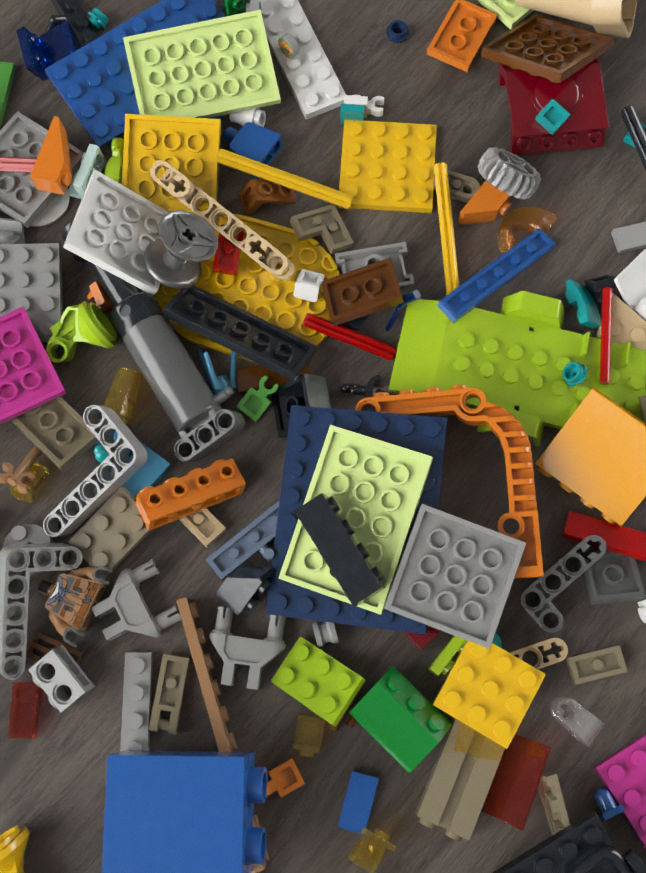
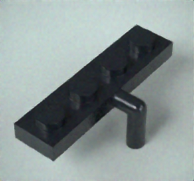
(72, 13)

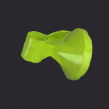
(80, 324)

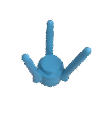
(220, 382)

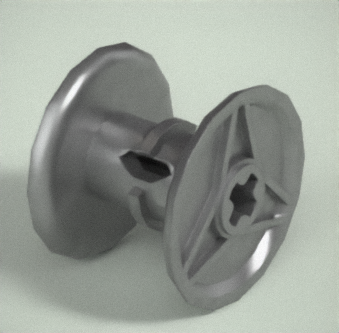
(182, 246)

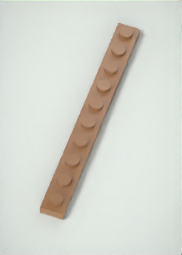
(210, 688)

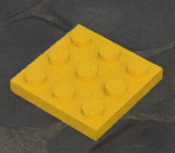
(489, 691)

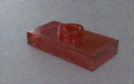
(24, 710)

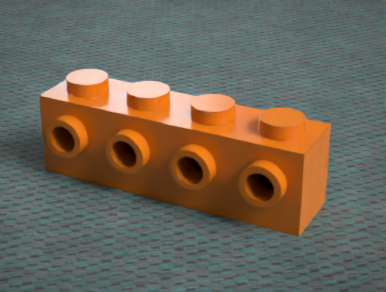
(190, 493)

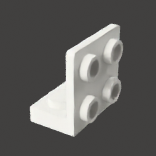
(632, 284)

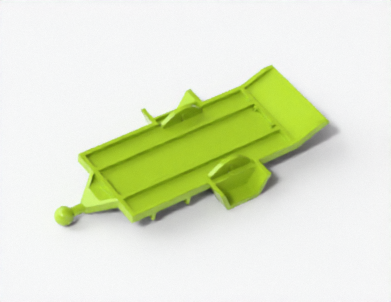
(511, 362)

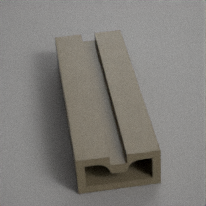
(456, 789)

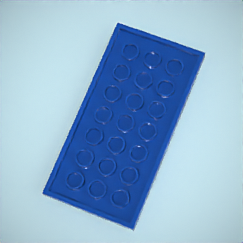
(98, 75)

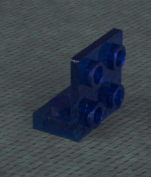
(46, 49)

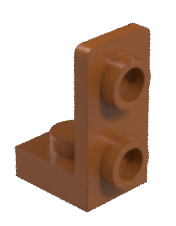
(264, 191)

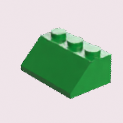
(401, 719)

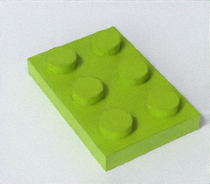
(318, 681)

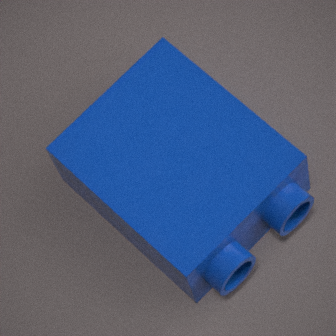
(183, 812)

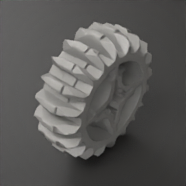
(509, 173)

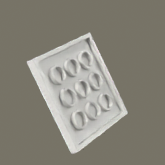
(115, 230)

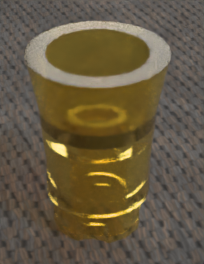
(124, 394)

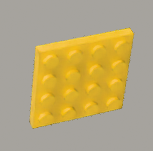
(182, 142)
(388, 165)

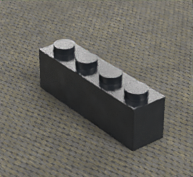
(339, 548)

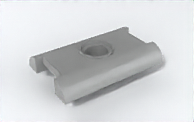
(359, 258)

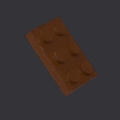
(362, 292)

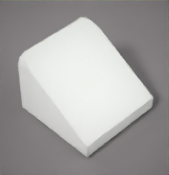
(308, 285)

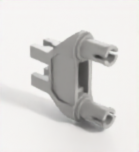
(132, 607)
(245, 650)

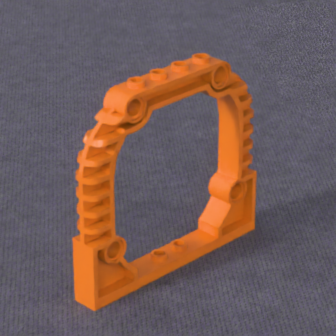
(514, 446)

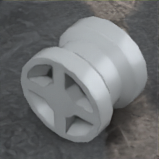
(324, 633)

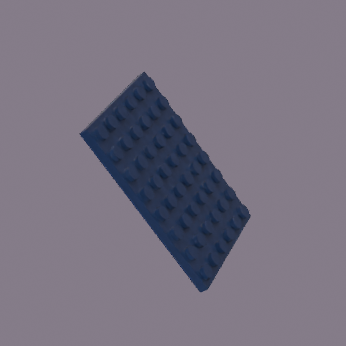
(304, 445)

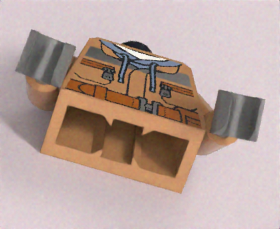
(72, 599)

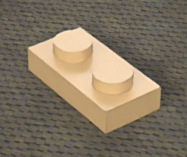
(204, 526)

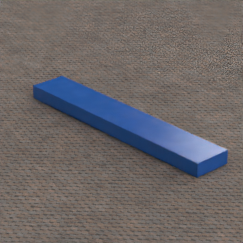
(496, 275)

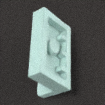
(91, 161)

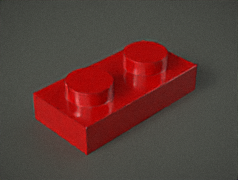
(227, 255)

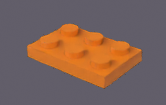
(462, 34)

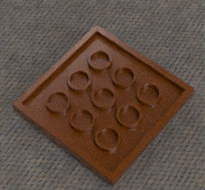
(547, 48)

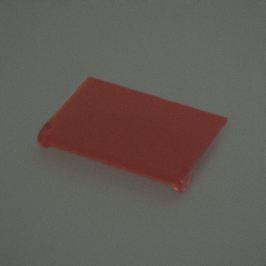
(516, 781)

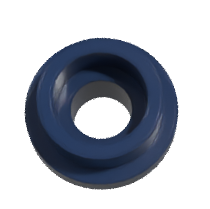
(397, 27)

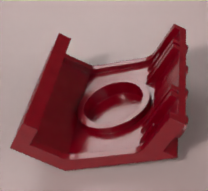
(578, 94)

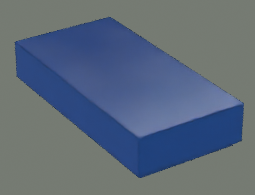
(358, 802)

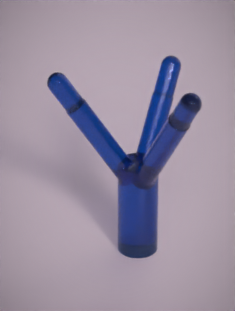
(408, 298)

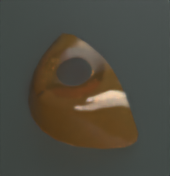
(523, 219)

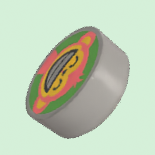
(288, 46)

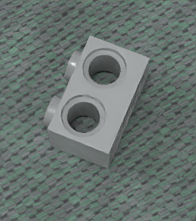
(66, 673)

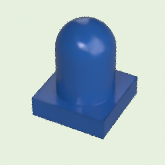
(606, 804)

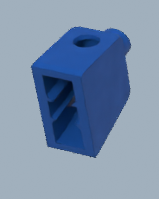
(254, 143)

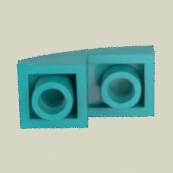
(587, 310)

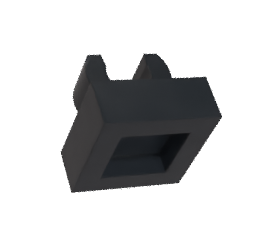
(597, 284)

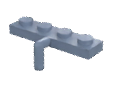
(246, 544)

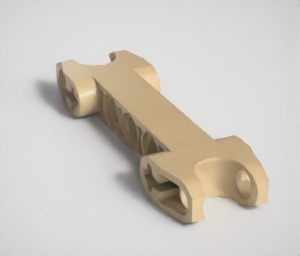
(194, 197)

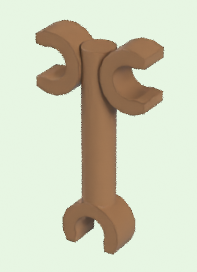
(20, 474)

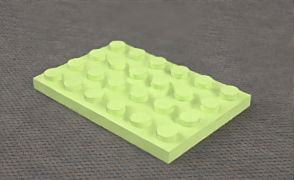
(203, 68)
(378, 495)

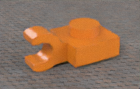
(284, 778)

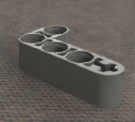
(566, 578)

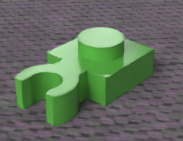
(255, 402)

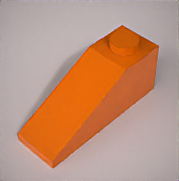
(53, 165)

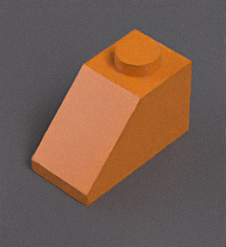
(485, 205)

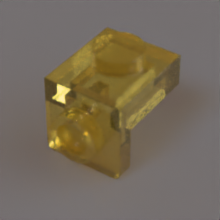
(370, 849)

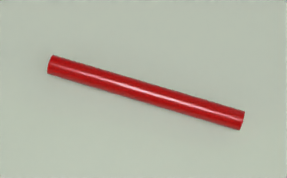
(606, 326)

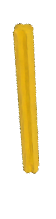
(284, 178)
(446, 227)

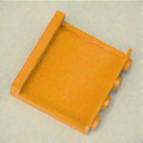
(600, 457)

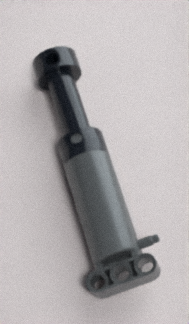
(168, 368)

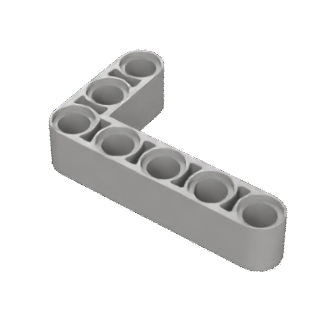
(101, 476)
(20, 595)

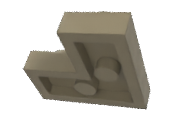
(323, 222)

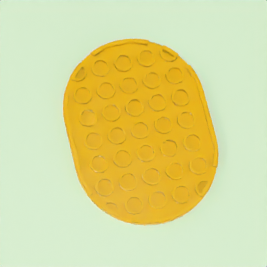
(259, 290)

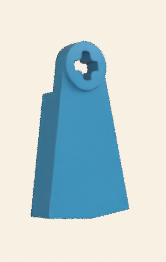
(149, 474)

